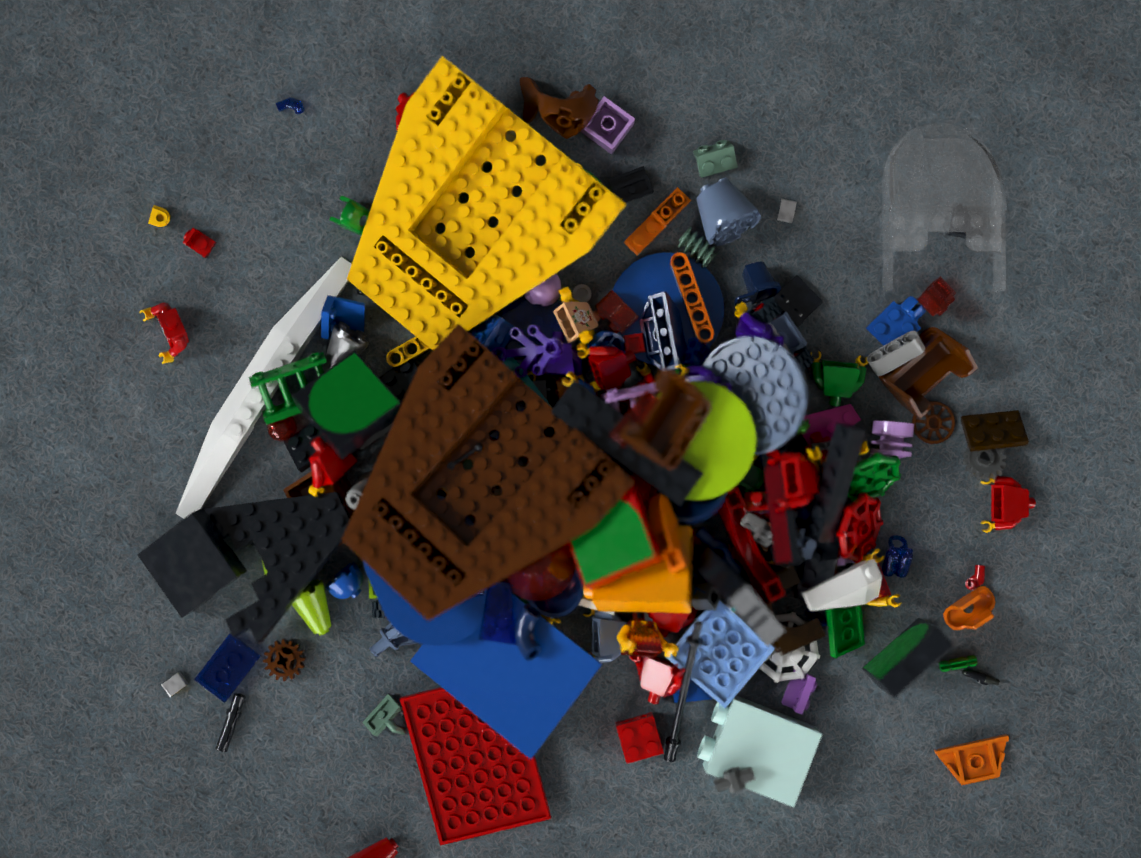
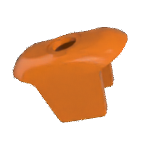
(983, 604)

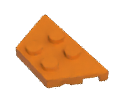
(975, 759)

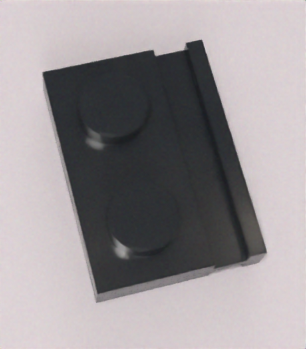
(631, 185)

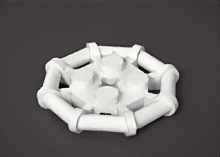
(792, 657)

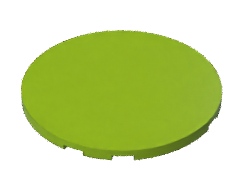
(722, 445)

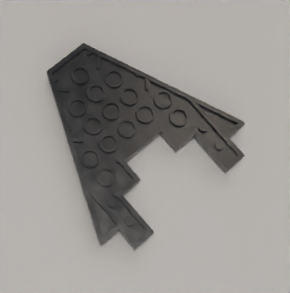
(293, 542)

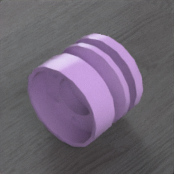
(892, 438)

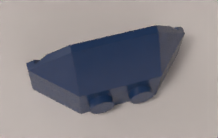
(663, 332)

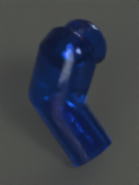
(291, 103)

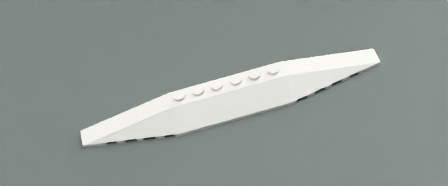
(245, 404)

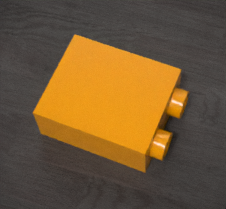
(650, 588)

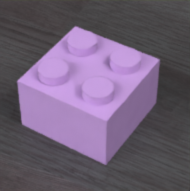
(608, 125)

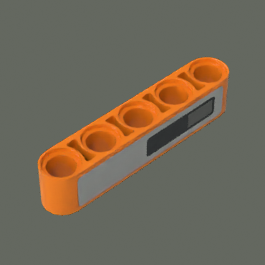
(691, 288)

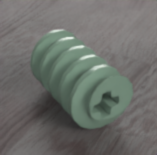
(697, 247)

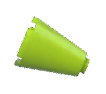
(313, 607)

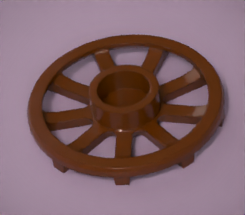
(934, 423)

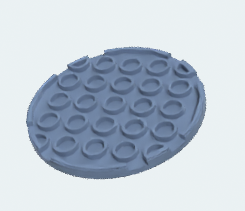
(766, 383)

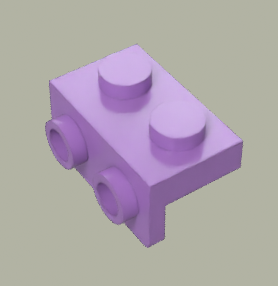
(798, 693)

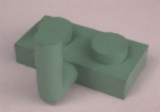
(383, 716)

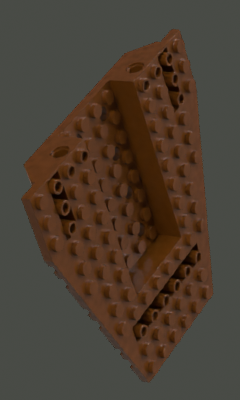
(424, 540)

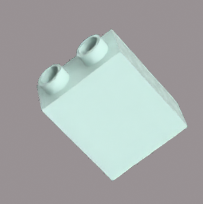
(765, 740)

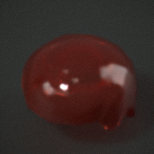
(282, 429)

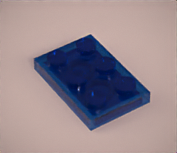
(227, 668)

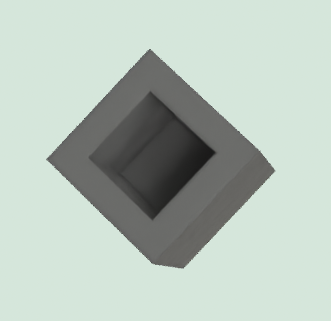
(705, 596)

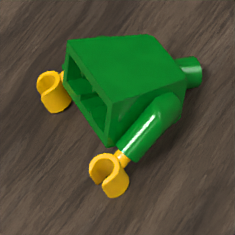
(838, 378)

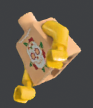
(576, 318)

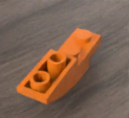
(657, 221)
(664, 526)

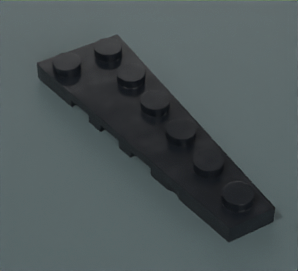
(821, 565)

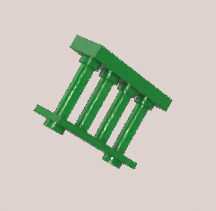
(288, 408)

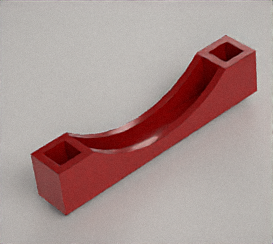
(762, 578)

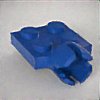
(896, 320)

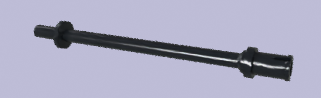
(673, 742)

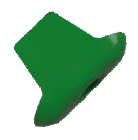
(351, 216)

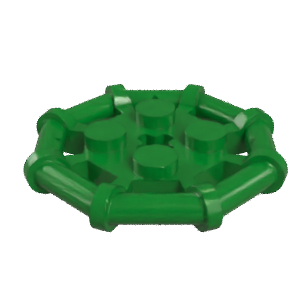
(874, 478)

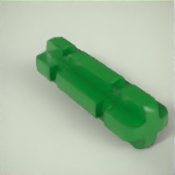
(958, 663)

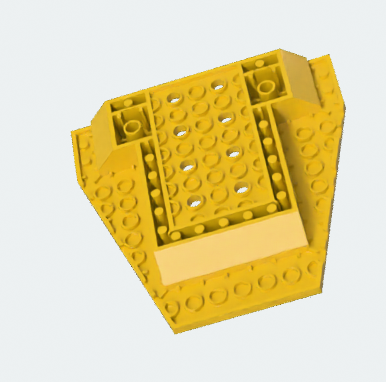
(436, 156)

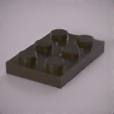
(994, 430)

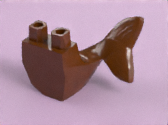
(562, 115)

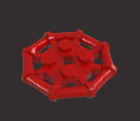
(859, 527)

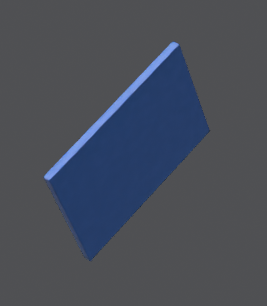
(507, 691)

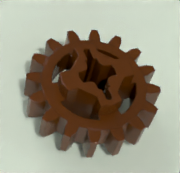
(286, 666)

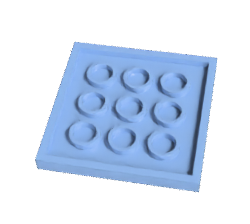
(727, 656)

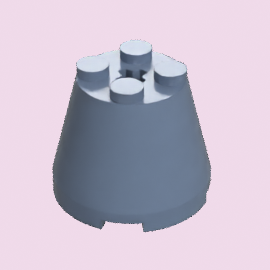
(725, 212)

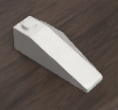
(848, 588)

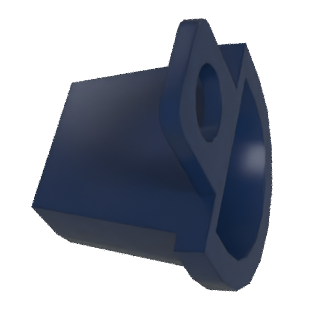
(758, 283)

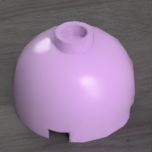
(546, 292)

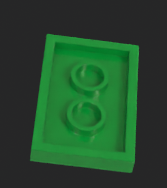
(845, 629)

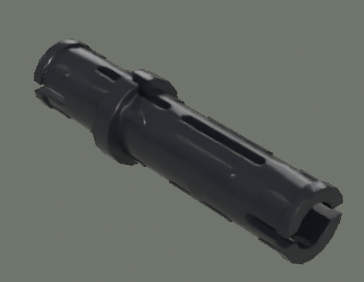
(233, 714)

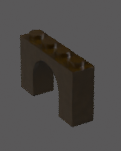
(793, 636)

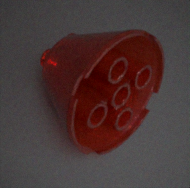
(545, 576)

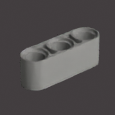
(896, 353)

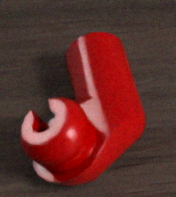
(977, 579)

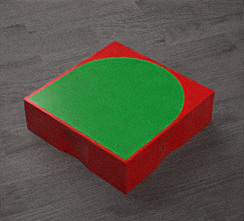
(616, 544)

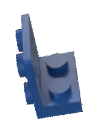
(343, 310)
(492, 332)

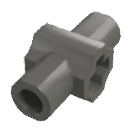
(734, 779)

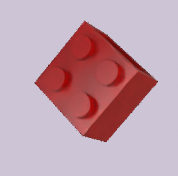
(639, 737)

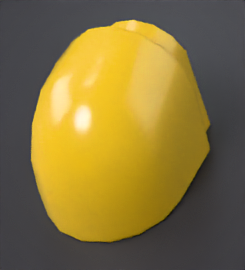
(159, 216)

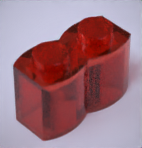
(937, 297)
(616, 312)

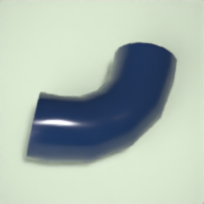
(525, 632)

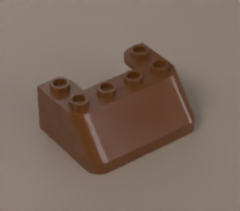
(920, 375)
(671, 422)

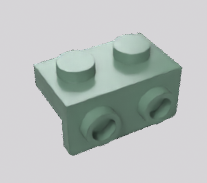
(715, 158)

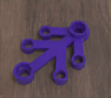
(531, 350)

